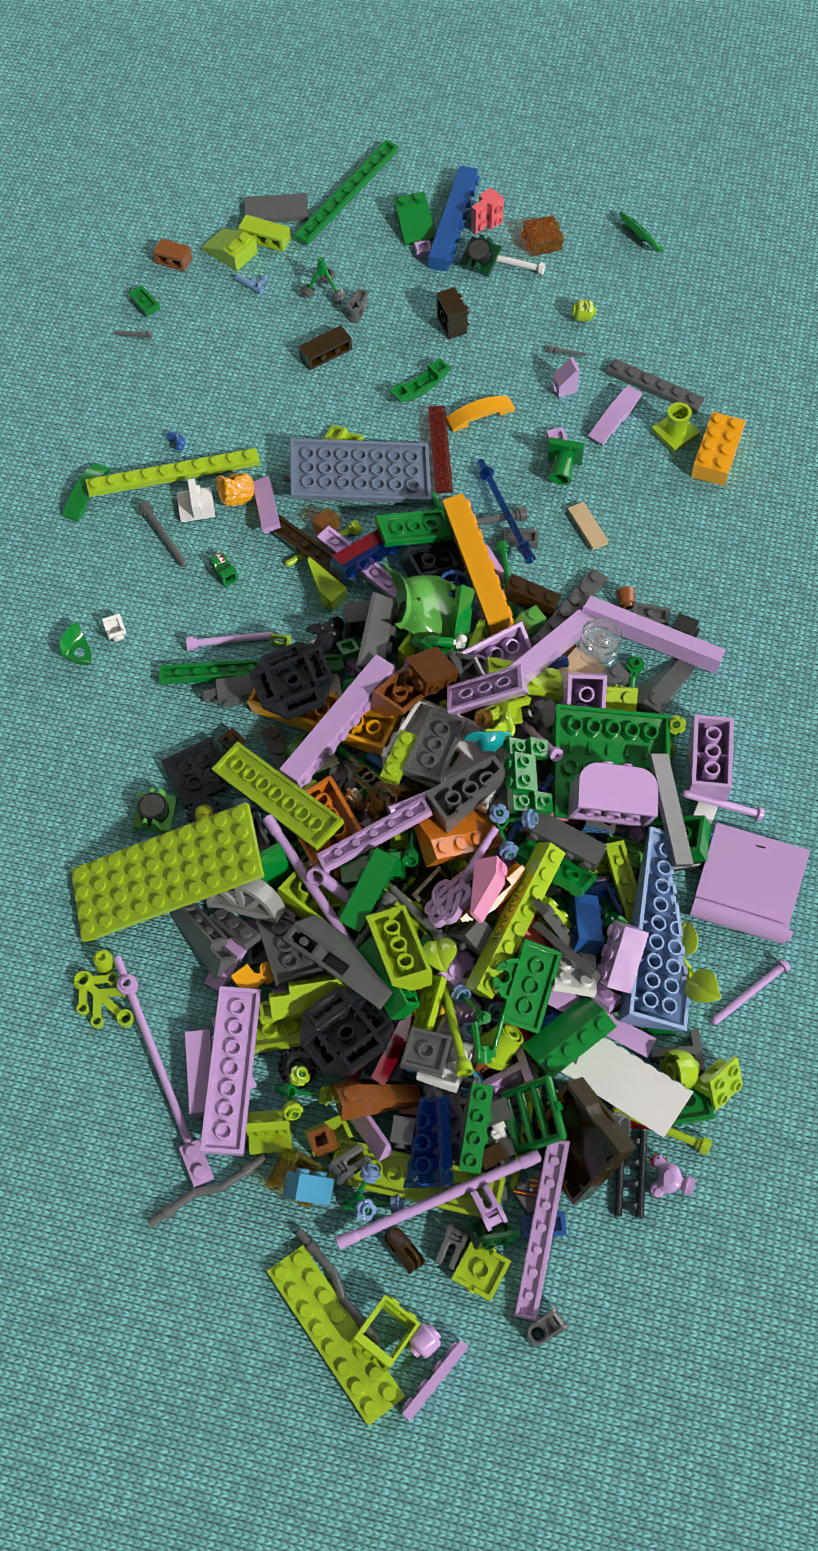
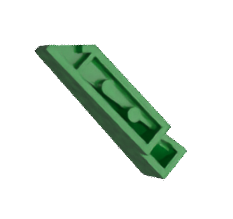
(461, 614)

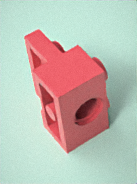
(487, 211)

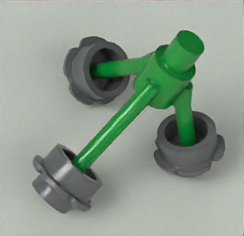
(326, 276)

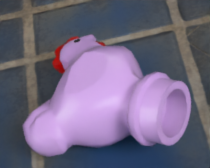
(669, 1178)

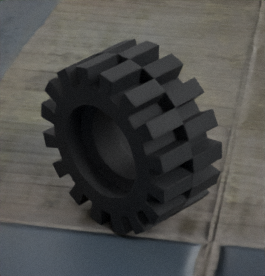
(289, 1057)

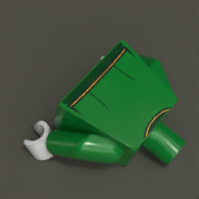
(443, 643)

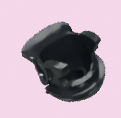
(328, 634)

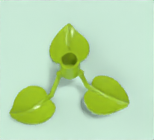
(438, 952)
(701, 984)

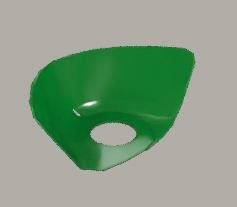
(72, 640)

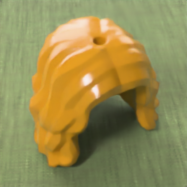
(235, 489)

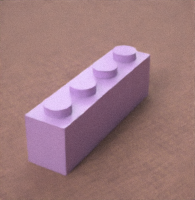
(198, 1059)

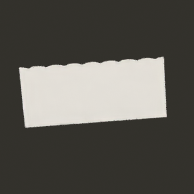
(631, 1085)

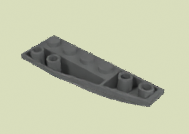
(338, 957)

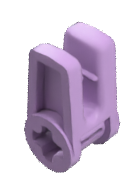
(492, 1215)

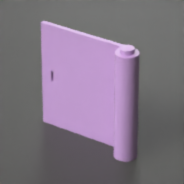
(750, 883)

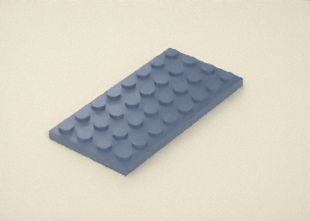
(359, 471)

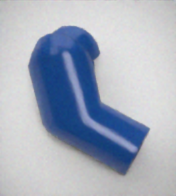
(179, 439)

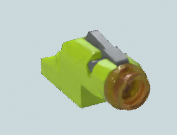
(493, 714)

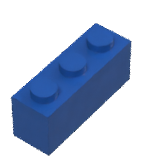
(586, 924)

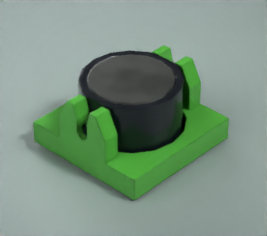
(155, 810)

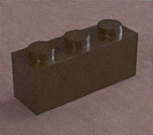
(325, 347)
(528, 594)

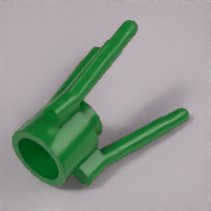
(482, 1053)

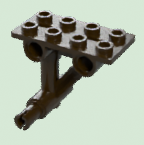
(381, 791)

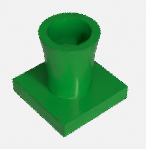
(564, 454)

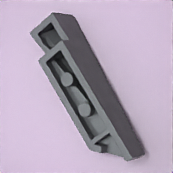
(205, 938)

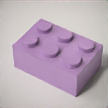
(621, 956)

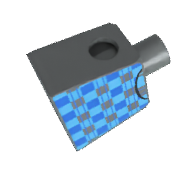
(600, 830)

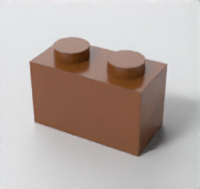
(172, 255)

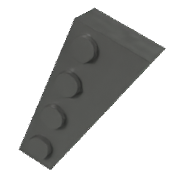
(356, 615)
(464, 792)

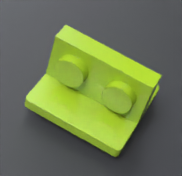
(720, 1081)
(268, 1132)

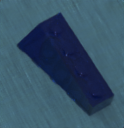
(431, 1146)

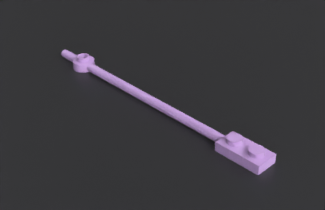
(194, 1160)

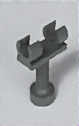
(533, 717)

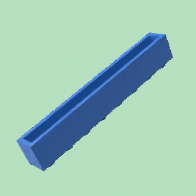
(453, 218)

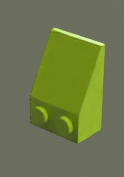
(231, 247)

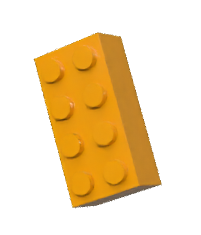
(718, 448)

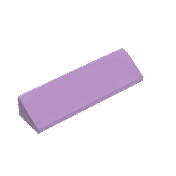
(372, 1136)

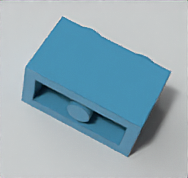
(308, 1187)

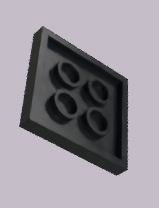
(192, 771)

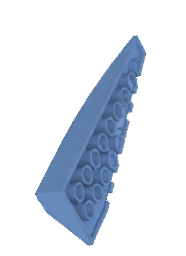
(660, 982)

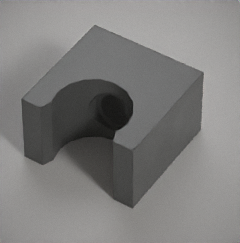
(472, 934)

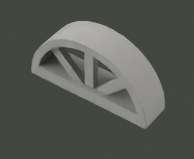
(261, 904)

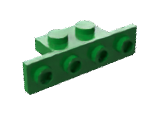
(476, 1125)

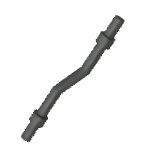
(169, 1209)
(314, 1250)

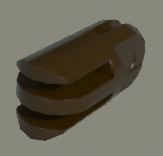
(403, 1250)

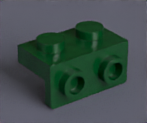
(499, 1235)

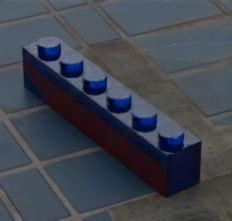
(360, 555)

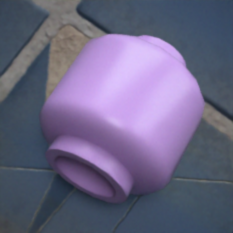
(424, 1341)

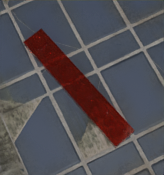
(440, 449)

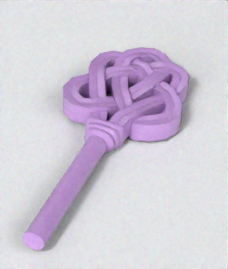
(454, 895)

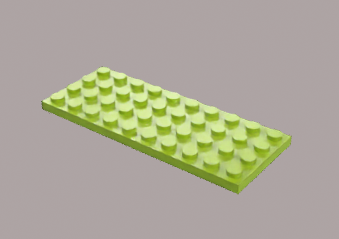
(166, 872)

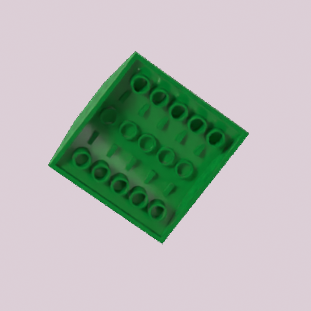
(603, 735)

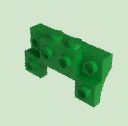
(522, 777)

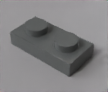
(652, 612)

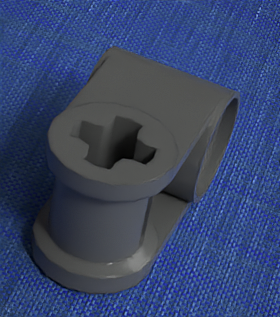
(550, 1325)

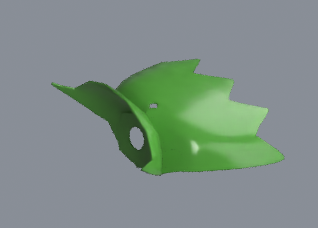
(434, 609)

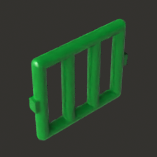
(556, 1107)

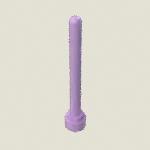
(193, 643)

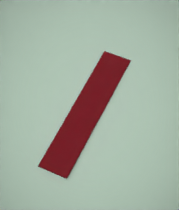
(395, 1047)

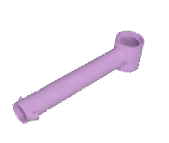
(328, 882)

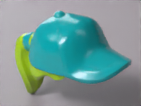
(493, 738)

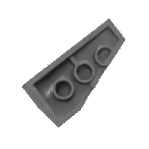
(661, 689)

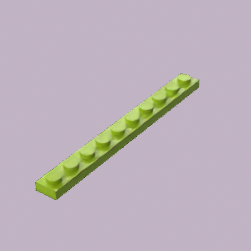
(172, 472)

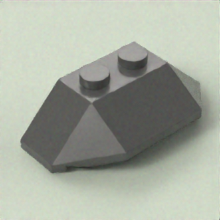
(468, 669)

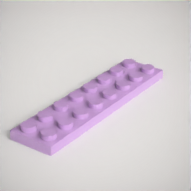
(230, 1071)

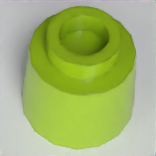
(103, 962)

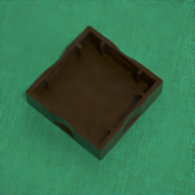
(595, 1140)

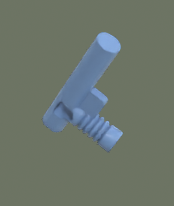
(254, 284)

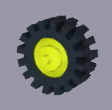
(202, 808)

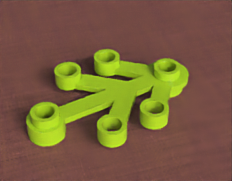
(100, 997)

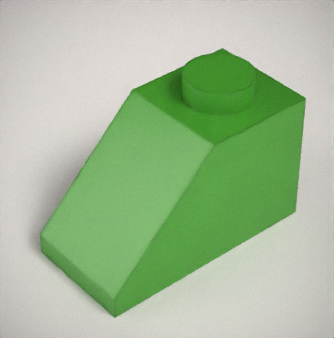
(532, 620)

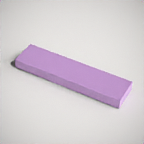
(266, 504)

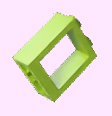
(371, 1350)

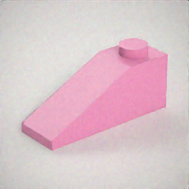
(487, 884)

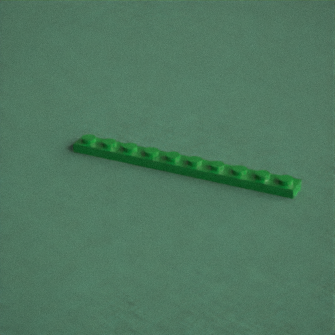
(346, 192)
(223, 669)

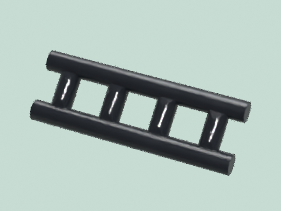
(638, 1184)

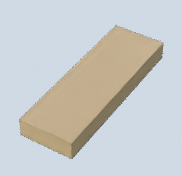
(587, 526)

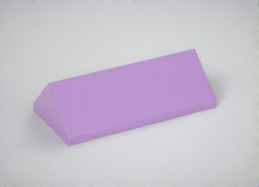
(506, 645)
(486, 690)

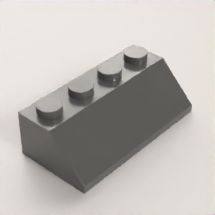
(378, 629)

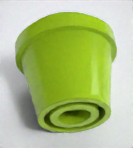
(507, 1046)

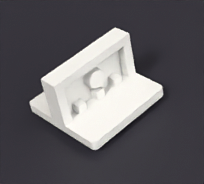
(195, 503)

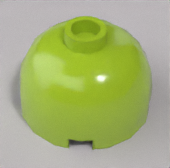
(680, 1067)

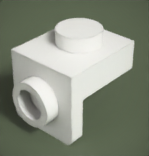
(114, 627)

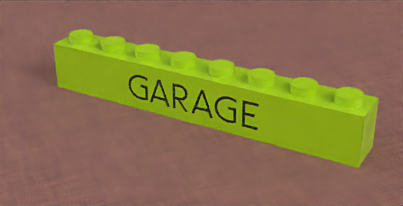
(515, 917)

